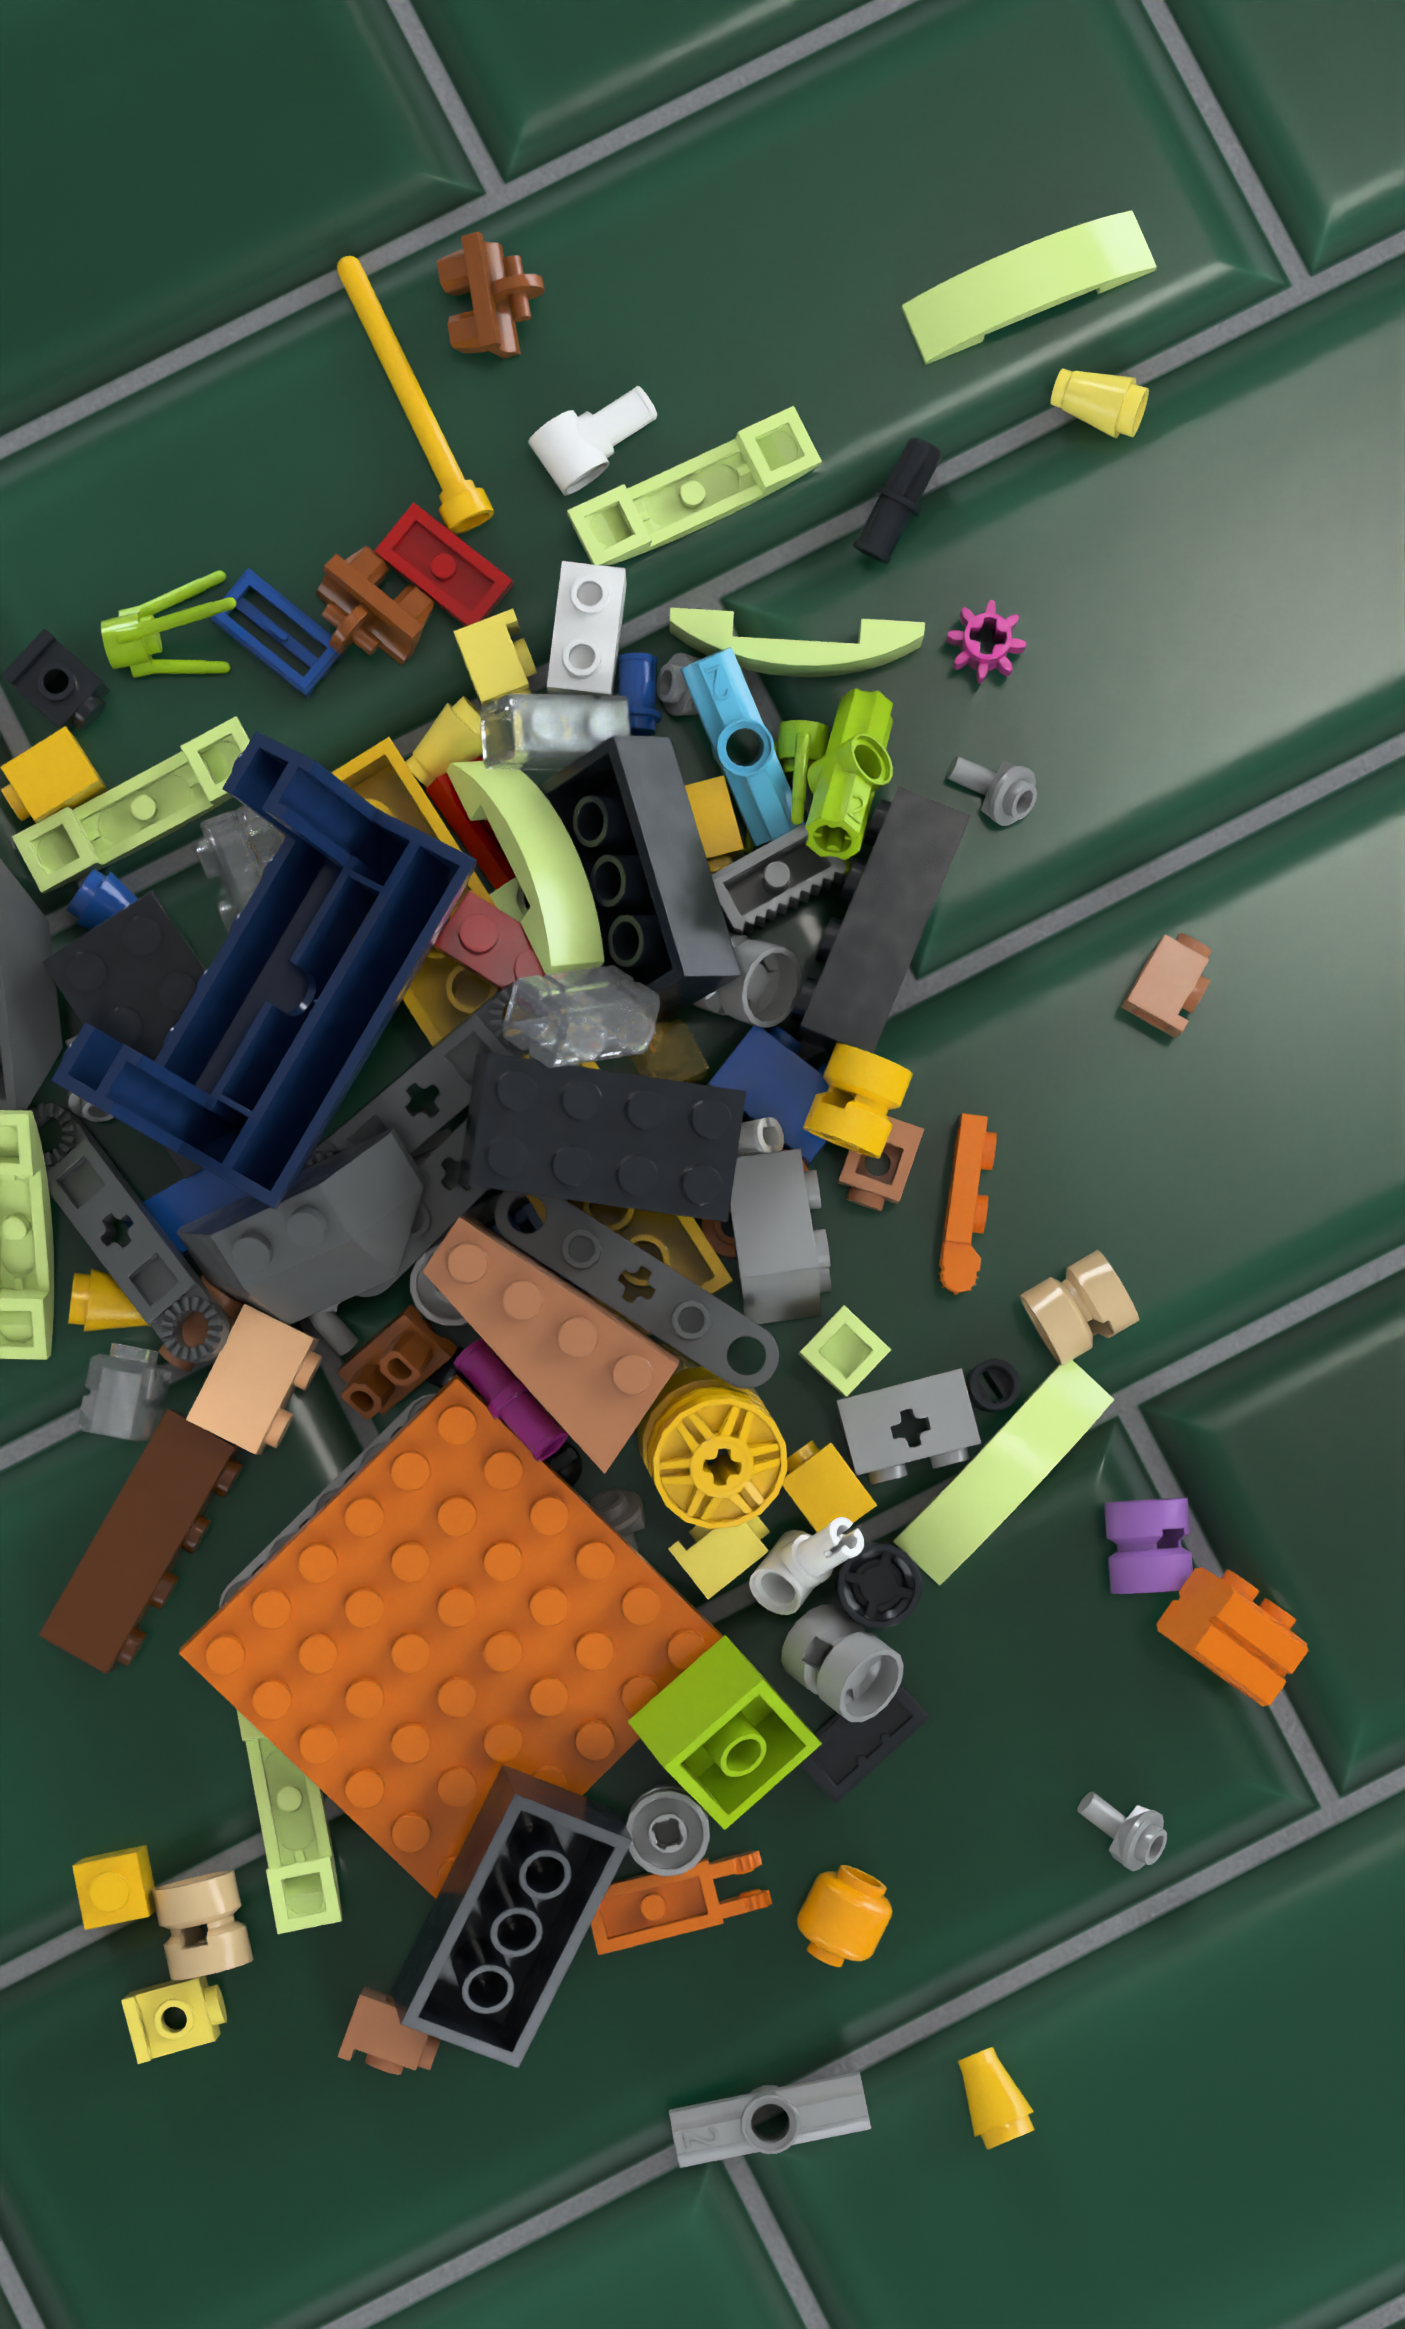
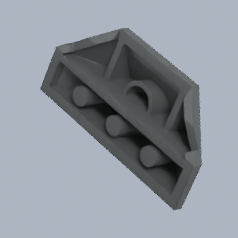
(27, 997)
(326, 1241)

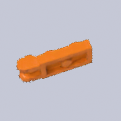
(965, 1208)
(666, 1906)

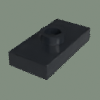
(857, 1748)

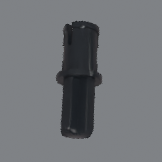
(898, 500)

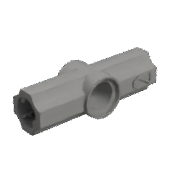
(725, 2128)

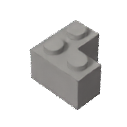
(776, 1250)

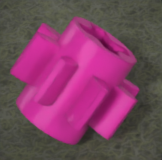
(1001, 634)

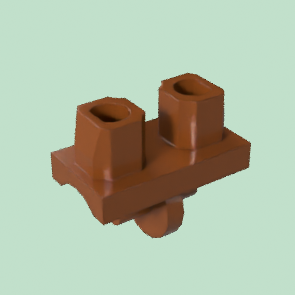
(497, 292)
(366, 613)
(393, 1363)

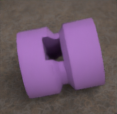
(1148, 1545)

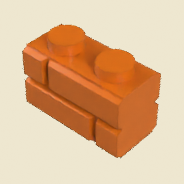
(1233, 1635)

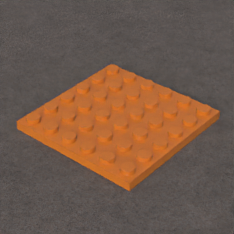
(447, 1627)

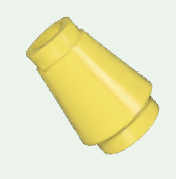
(1101, 400)
(451, 739)

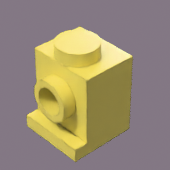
(492, 658)
(721, 1554)
(146, 2022)

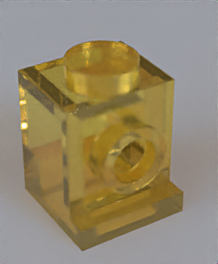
(672, 1055)

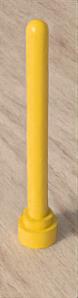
(462, 503)

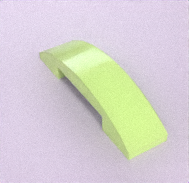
(1027, 282)
(695, 492)
(877, 645)
(134, 812)
(540, 851)
(24, 1241)
(1004, 1471)
(294, 1837)

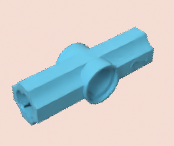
(724, 707)

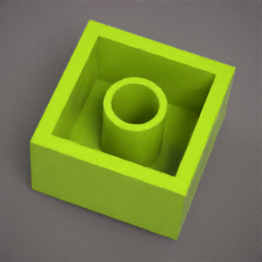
(724, 1732)

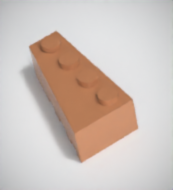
(559, 1342)

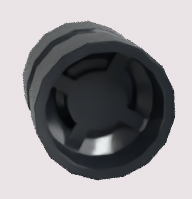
(879, 1585)

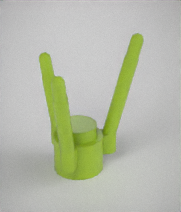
(136, 635)
(797, 748)

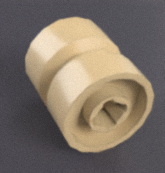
(1079, 1307)
(195, 1902)

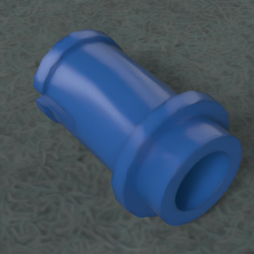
(638, 684)

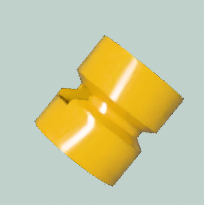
(857, 1100)

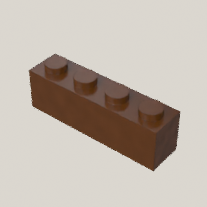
(140, 1543)

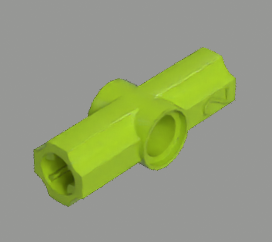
(849, 774)

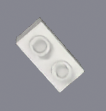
(587, 630)

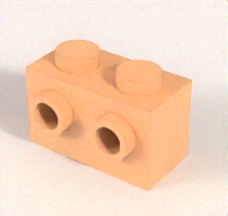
(255, 1380)

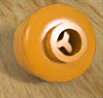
(844, 1916)

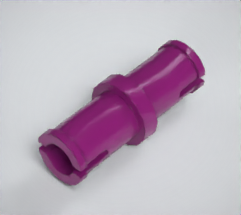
(510, 1400)

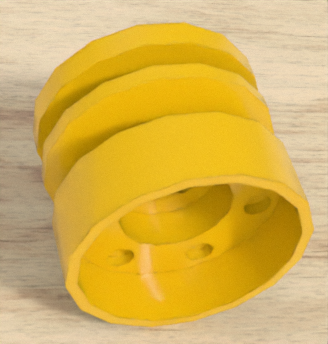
(689, 1424)

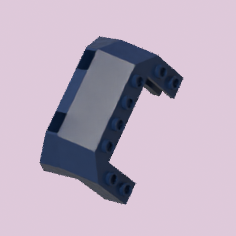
(294, 987)

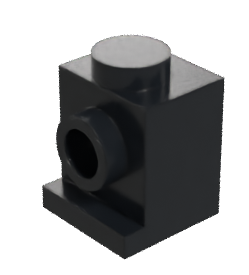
(34, 669)

